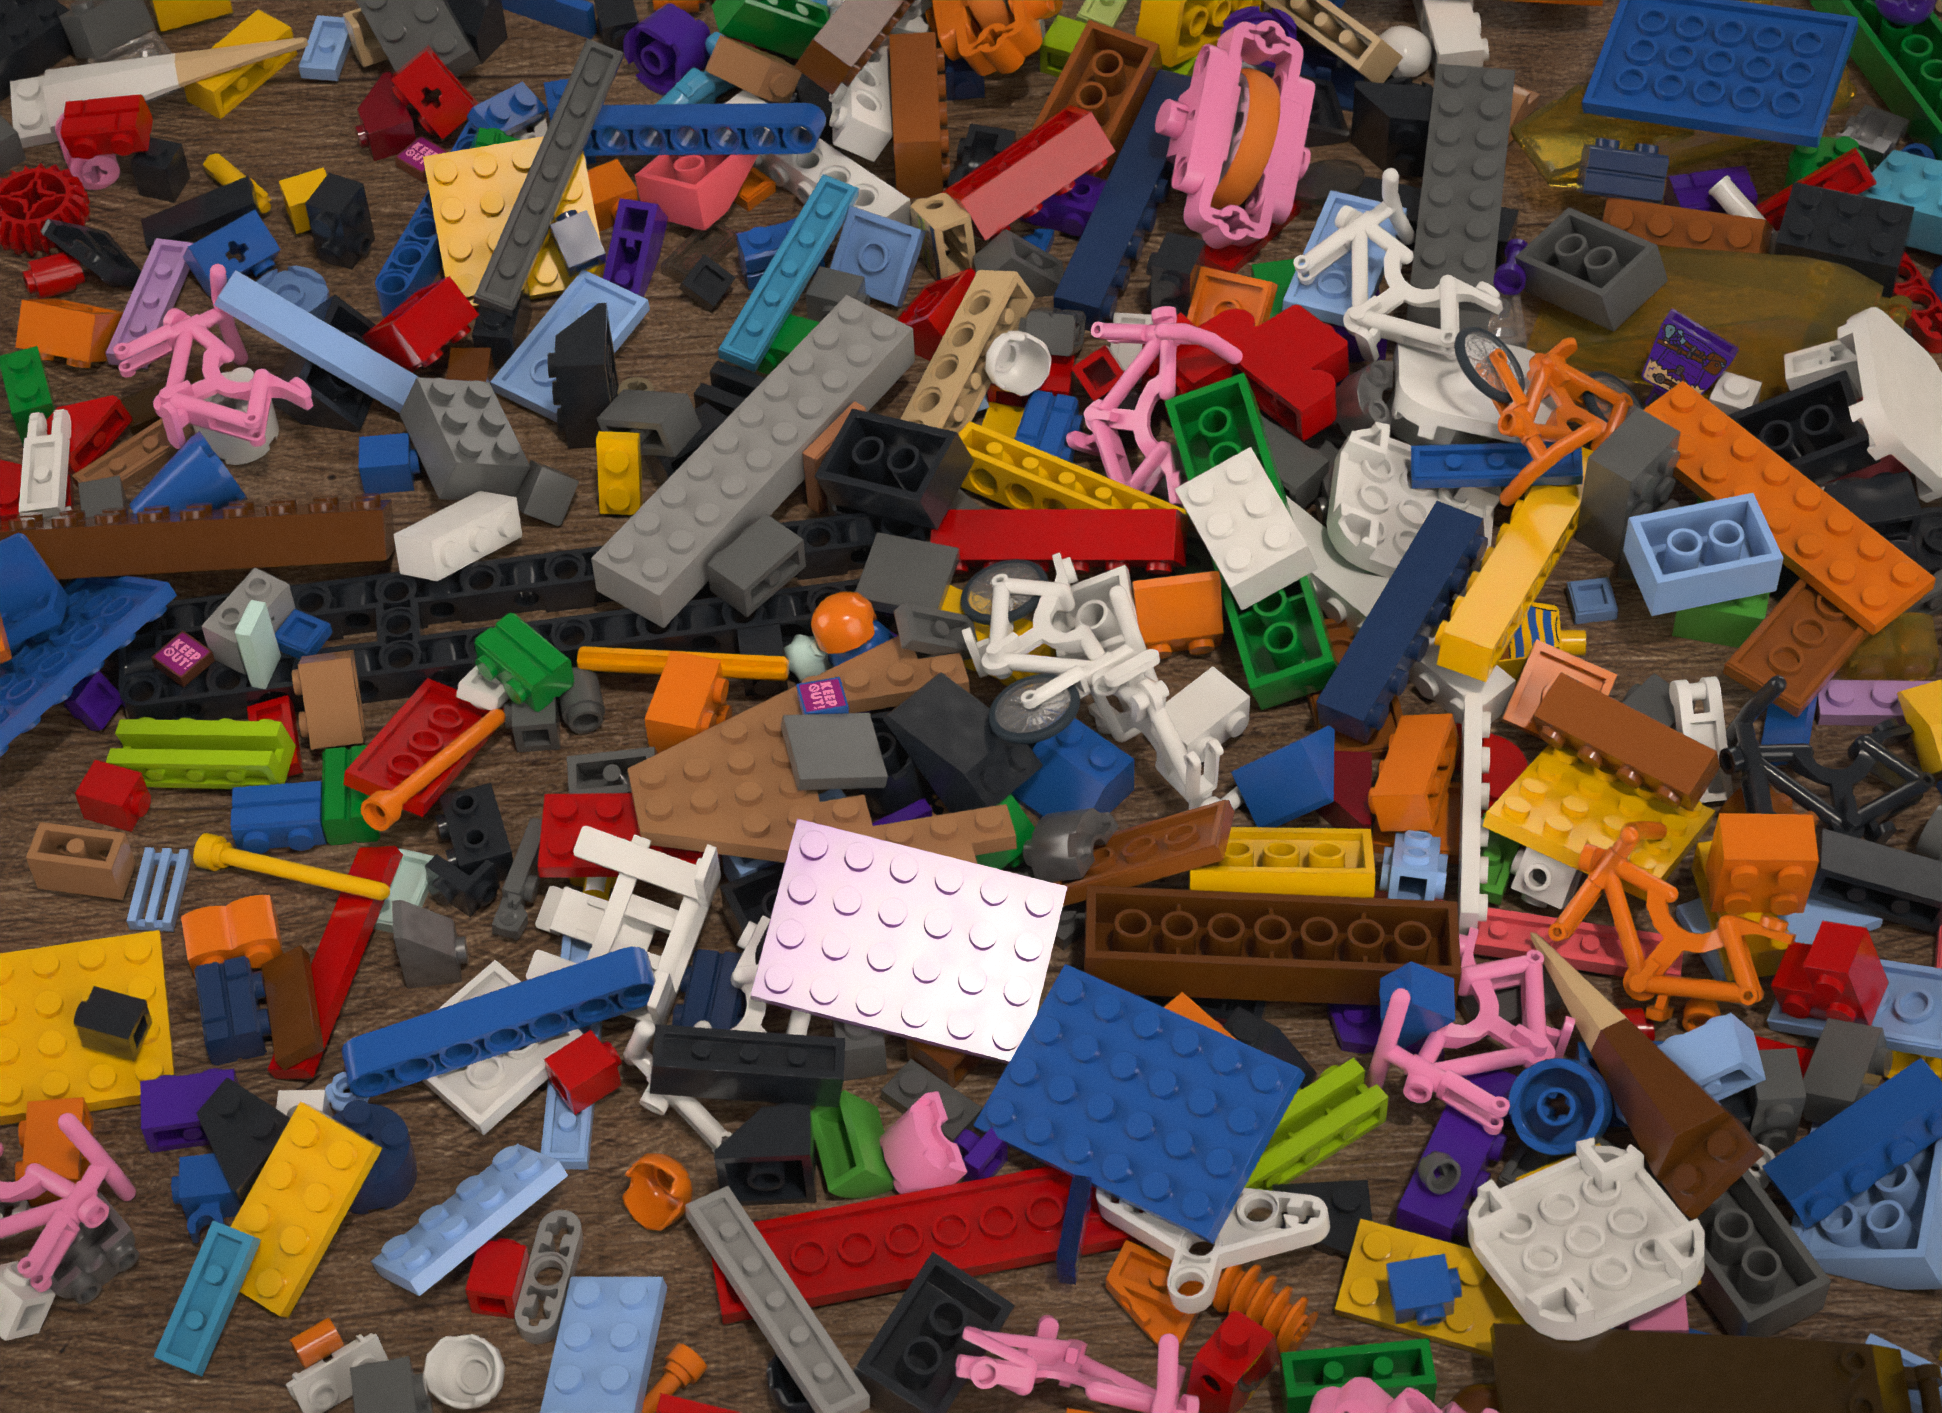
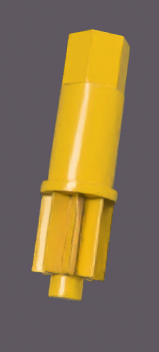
(225, 173)

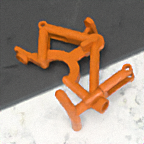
(1646, 977)

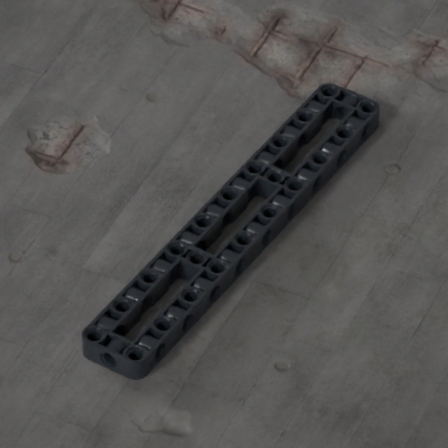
(482, 591)

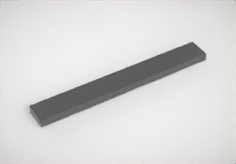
(548, 178)

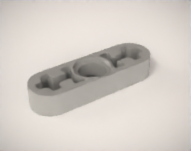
(542, 1257)

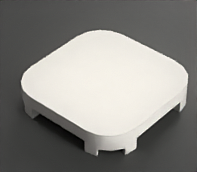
(1438, 393)
(1899, 397)
(1378, 512)
(1586, 1242)

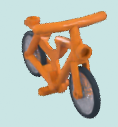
(1500, 377)

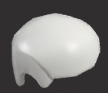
(1412, 46)
(1018, 362)
(464, 1371)

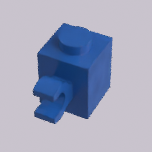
(203, 1193)

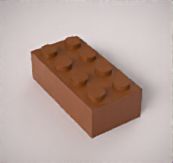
(1110, 78)
(918, 114)

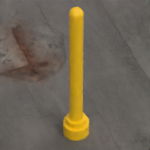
(215, 852)

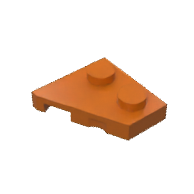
(1140, 1286)

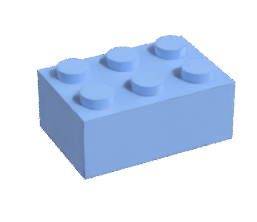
(1702, 554)

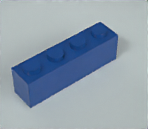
(1860, 1144)

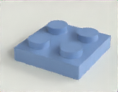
(880, 252)

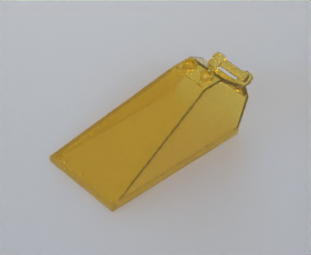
(1749, 299)

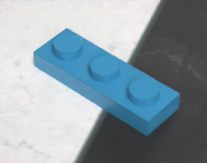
(207, 1298)

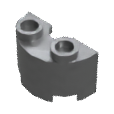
(1875, 133)
(1361, 397)
(1065, 842)
(95, 1258)

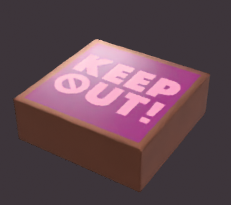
(412, 156)
(183, 658)

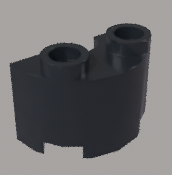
(979, 147)

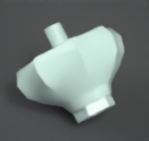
(806, 657)

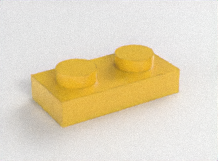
(619, 472)

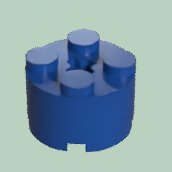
(1535, 1116)

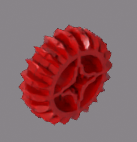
(31, 199)

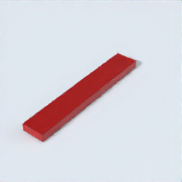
(343, 948)

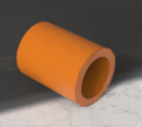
(316, 1343)

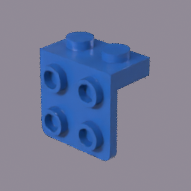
(29, 592)

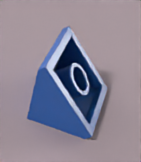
(1289, 779)

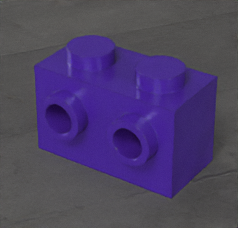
(1072, 209)

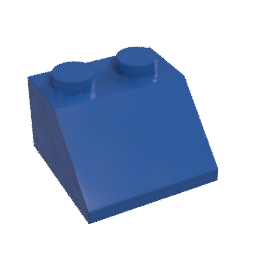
(1077, 774)

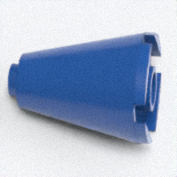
(189, 478)

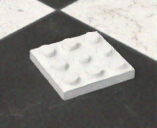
(495, 1086)

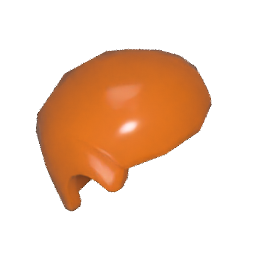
(843, 622)
(657, 1191)

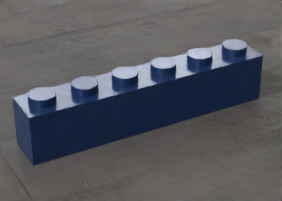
(1401, 622)

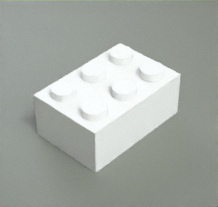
(1246, 528)

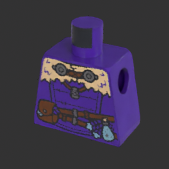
(1685, 354)

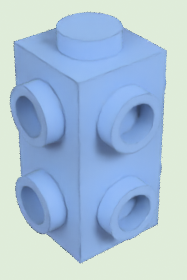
(1414, 867)

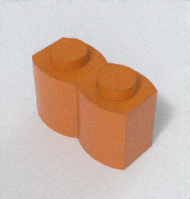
(231, 931)

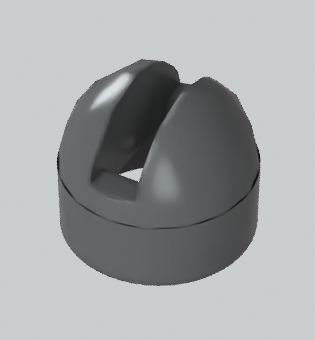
(1447, 1167)

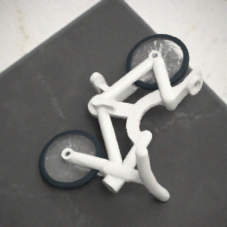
(1049, 701)

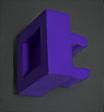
(93, 701)
(981, 1156)

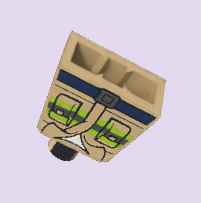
(946, 228)

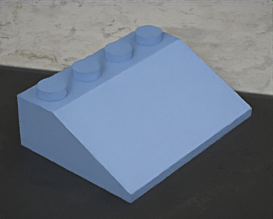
(1888, 1231)

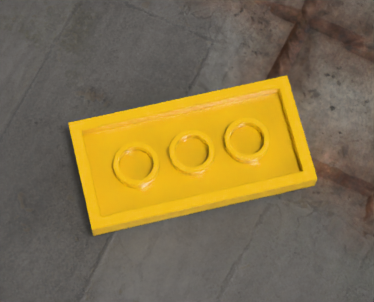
(301, 1204)
(1367, 1296)

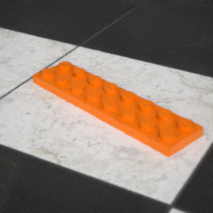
(1813, 530)

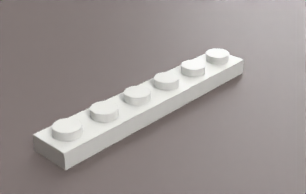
(1473, 799)

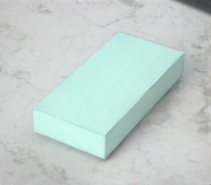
(257, 644)
(408, 885)

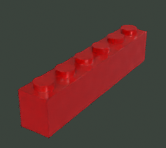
(1087, 536)

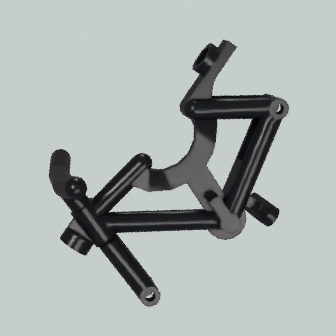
(1866, 752)

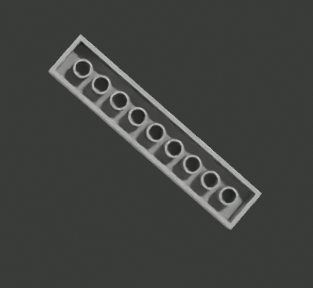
(750, 460)

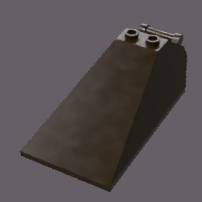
(1702, 1374)

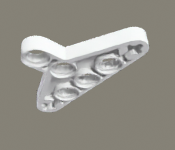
(1236, 1243)

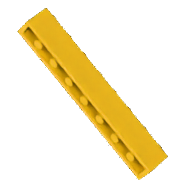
(1509, 578)

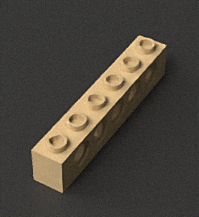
(957, 373)

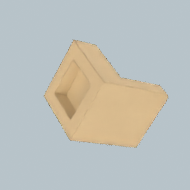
(362, 38)

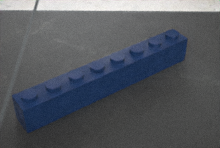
(1122, 212)

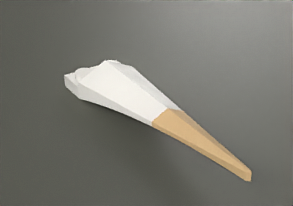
(42, 99)

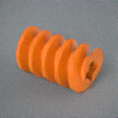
(1257, 1301)

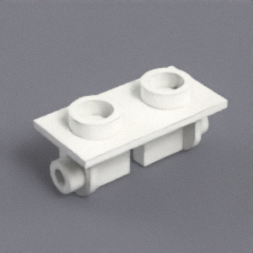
(330, 1382)

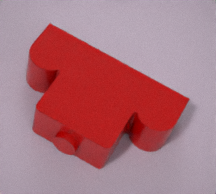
(1288, 364)

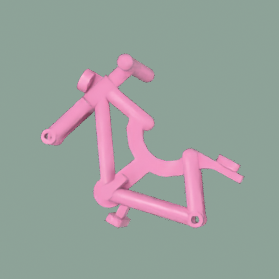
(185, 403)
(1106, 418)
(1525, 1043)
(63, 1216)
(1066, 1360)

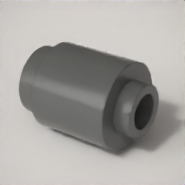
(583, 703)

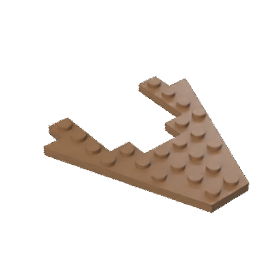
(740, 790)

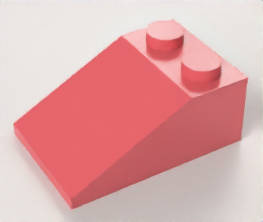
(694, 187)

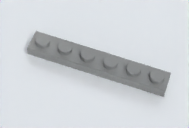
(776, 1304)

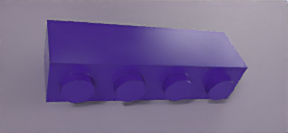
(1473, 1149)

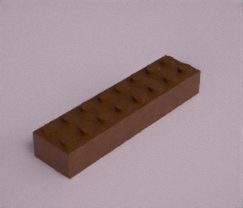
(1263, 943)

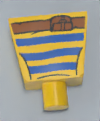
(1543, 624)

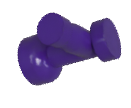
(1511, 277)

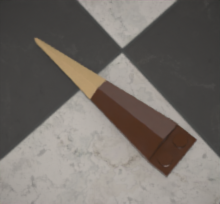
(1677, 1124)

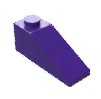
(635, 245)

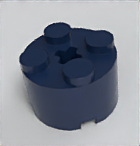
(395, 1167)

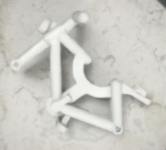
(1369, 318)
(1146, 713)
(690, 1107)

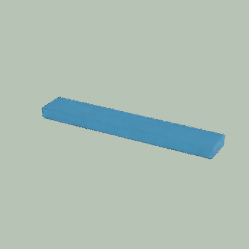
(788, 273)

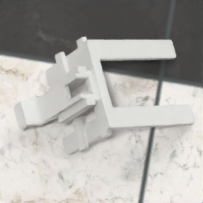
(630, 919)

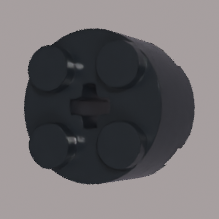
(904, 780)

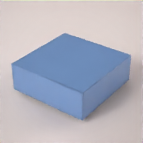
(1591, 600)

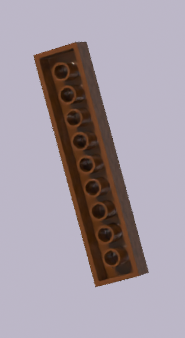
(210, 538)

